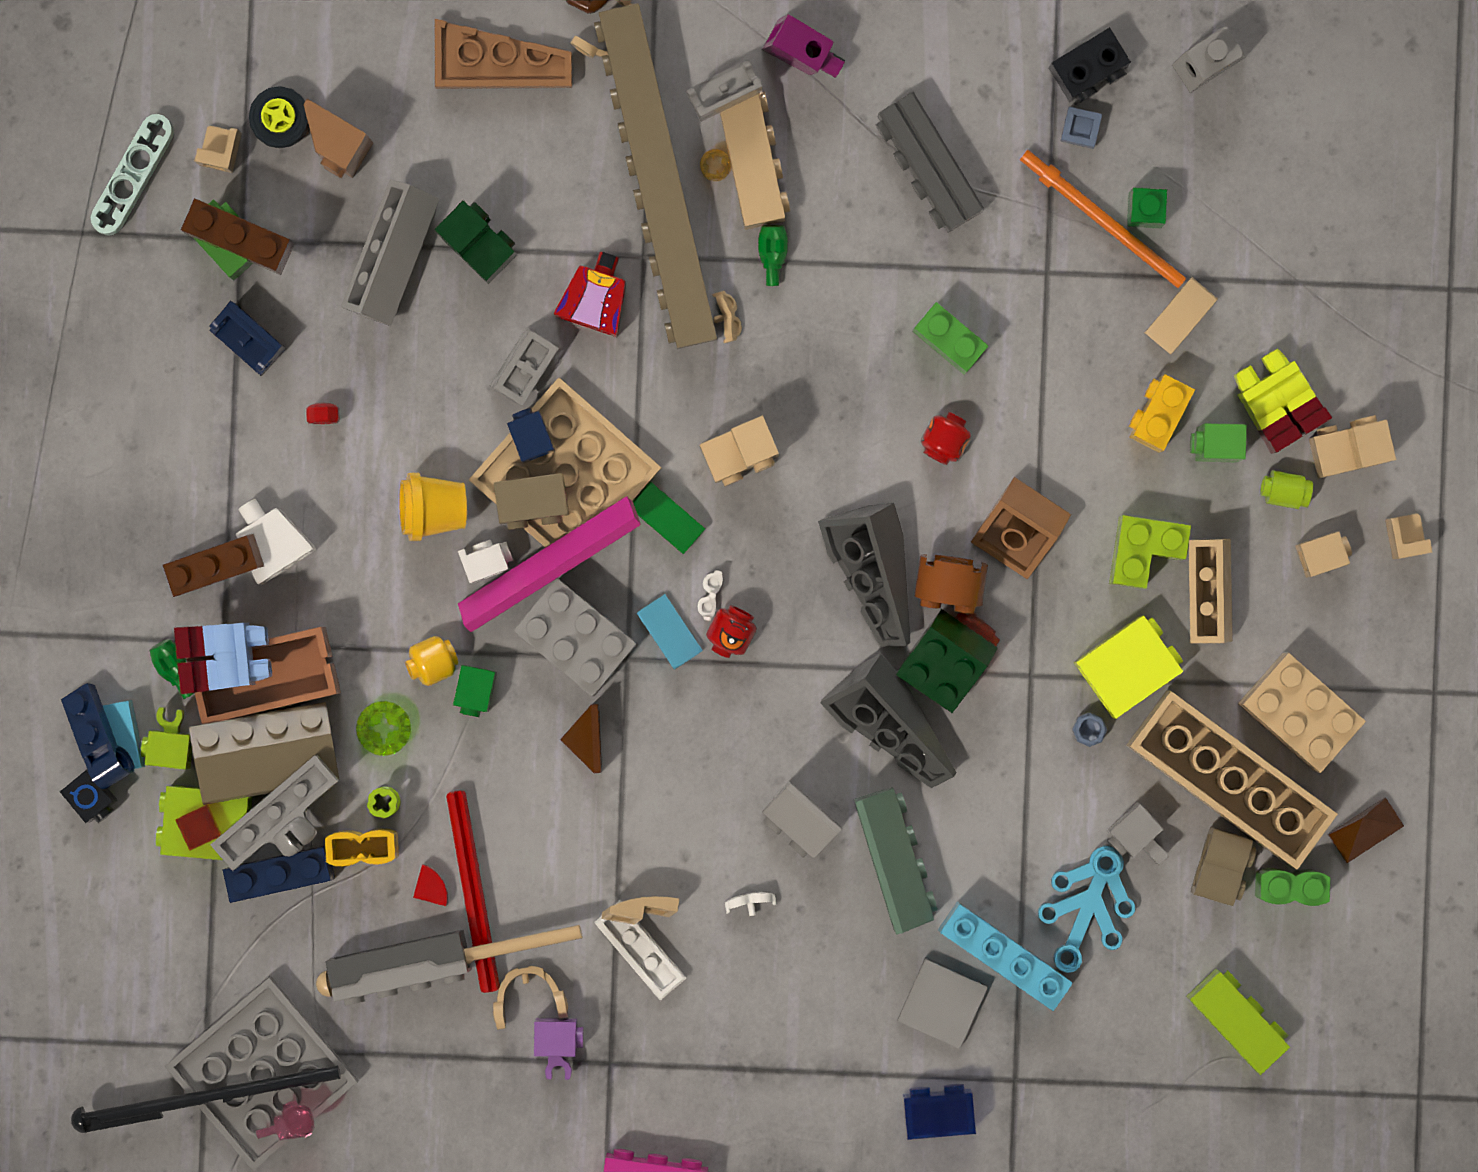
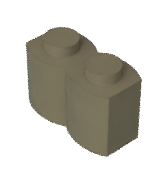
(1223, 867)

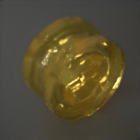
(705, 167)

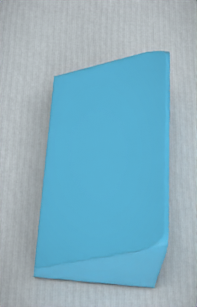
(669, 631)
(125, 729)

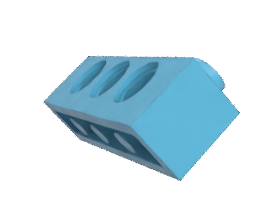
(1005, 956)

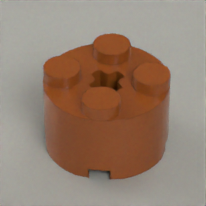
(950, 582)

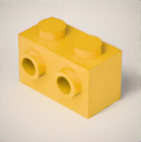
(1161, 413)

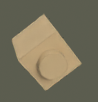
(1324, 554)

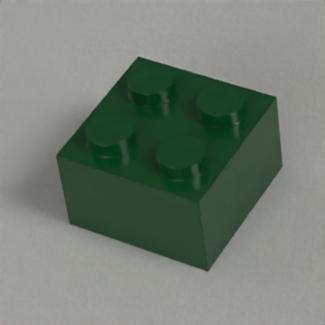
(946, 661)

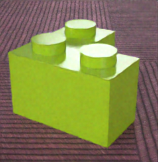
(1140, 540)

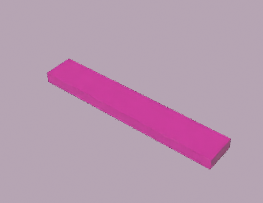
(549, 564)

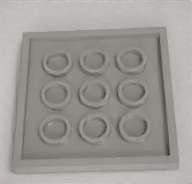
(256, 1042)

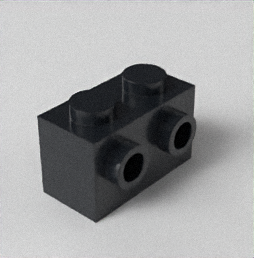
(1090, 65)

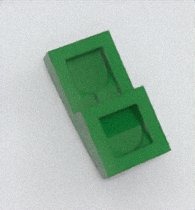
(667, 517)

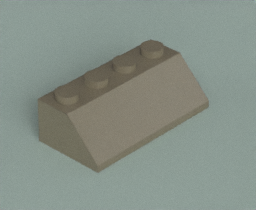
(259, 751)

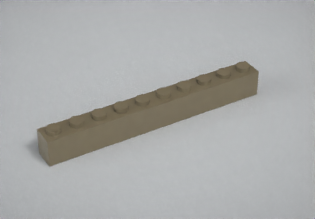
(657, 176)

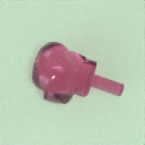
(292, 1124)

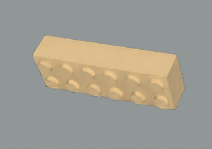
(1231, 779)

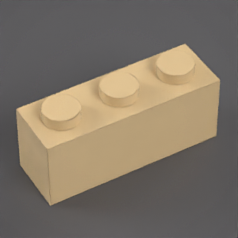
(1210, 591)

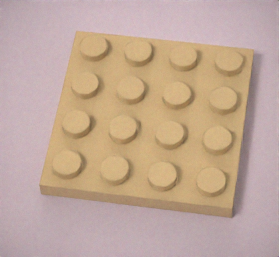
(590, 452)

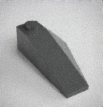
(872, 556)
(887, 714)

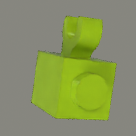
(168, 747)

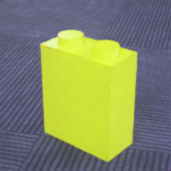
(1129, 665)

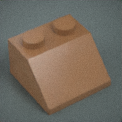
(336, 141)
(1021, 528)

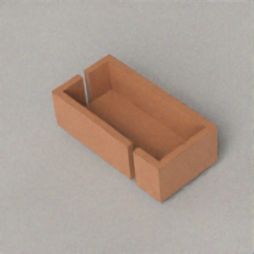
(298, 676)

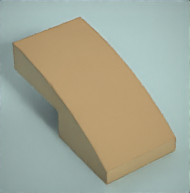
(1181, 315)
(633, 909)

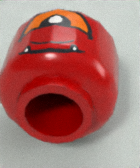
(946, 438)
(731, 631)

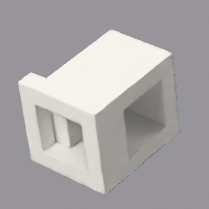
(486, 560)

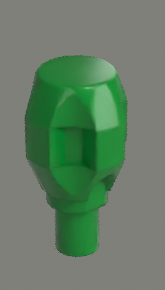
(772, 251)
(165, 662)

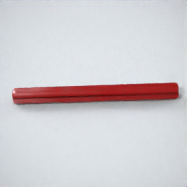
(472, 887)

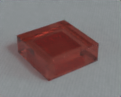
(198, 827)

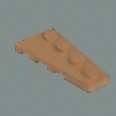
(491, 61)

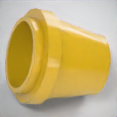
(431, 506)

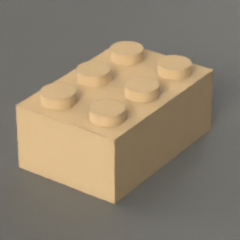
(1301, 712)

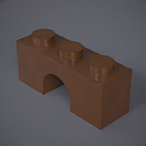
(237, 236)

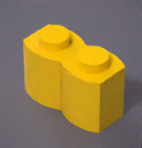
(372, 847)

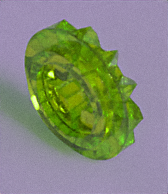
(372, 716)

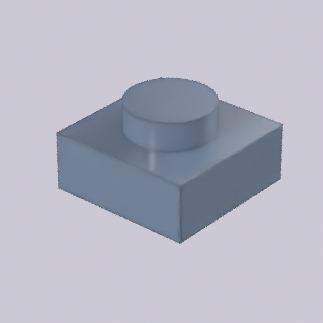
(1081, 127)

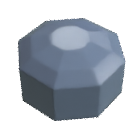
(1089, 729)

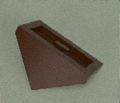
(585, 739)
(1365, 830)

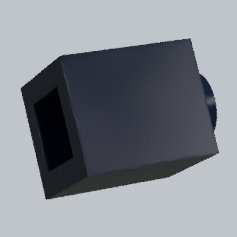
(530, 435)

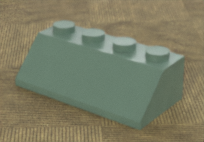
(894, 859)

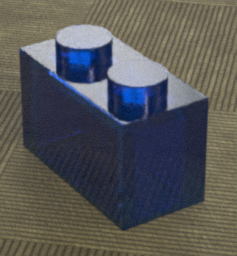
(939, 1112)

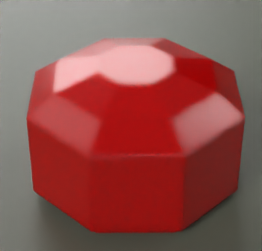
(322, 413)

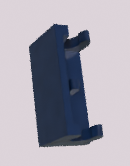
(246, 338)

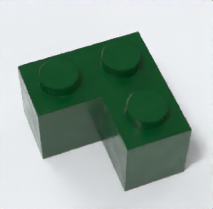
(475, 242)

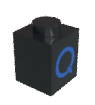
(88, 799)

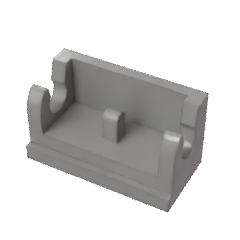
(724, 90)
(524, 366)

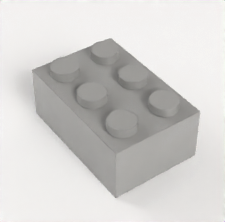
(575, 637)

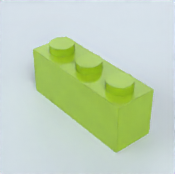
(1239, 1020)

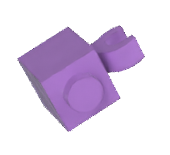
(557, 1040)

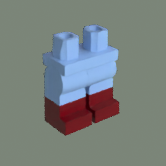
(232, 654)

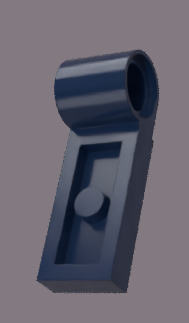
(103, 757)

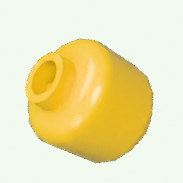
(431, 660)

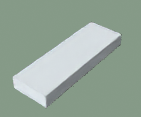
(643, 955)

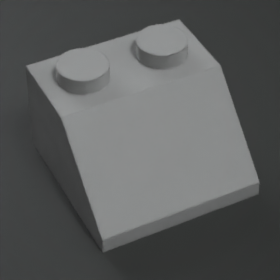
(801, 821)

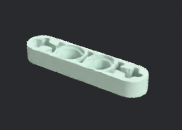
(138, 177)

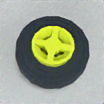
(268, 111)

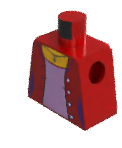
(594, 297)

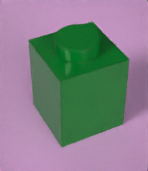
(1147, 208)
(474, 690)

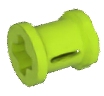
(373, 799)

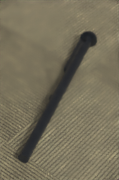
(152, 1110)

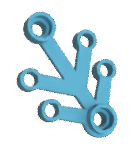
(1089, 902)

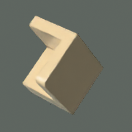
(219, 149)
(1407, 536)

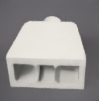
(277, 539)

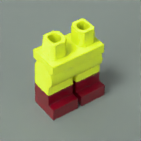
(1280, 390)

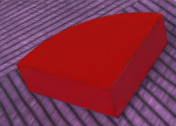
(431, 887)

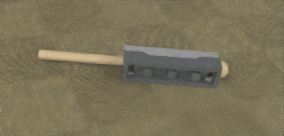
(419, 962)

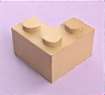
(1352, 449)
(740, 450)

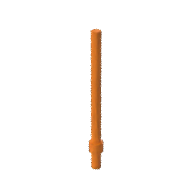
(1051, 177)

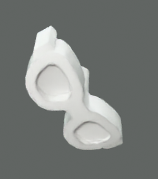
(707, 605)
(750, 899)

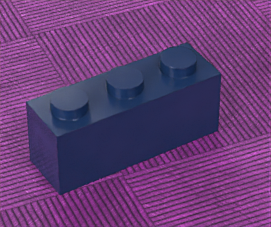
(278, 874)

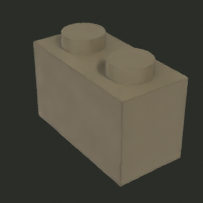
(530, 500)

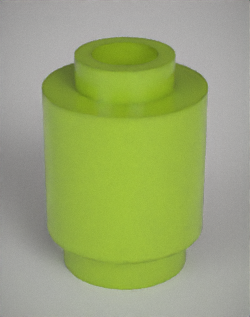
(1286, 490)

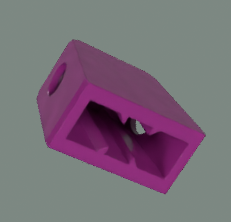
(789, 44)

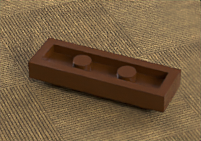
(213, 565)

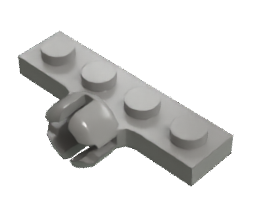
(278, 816)

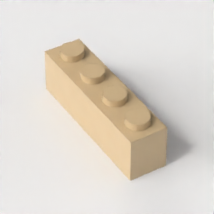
(752, 163)

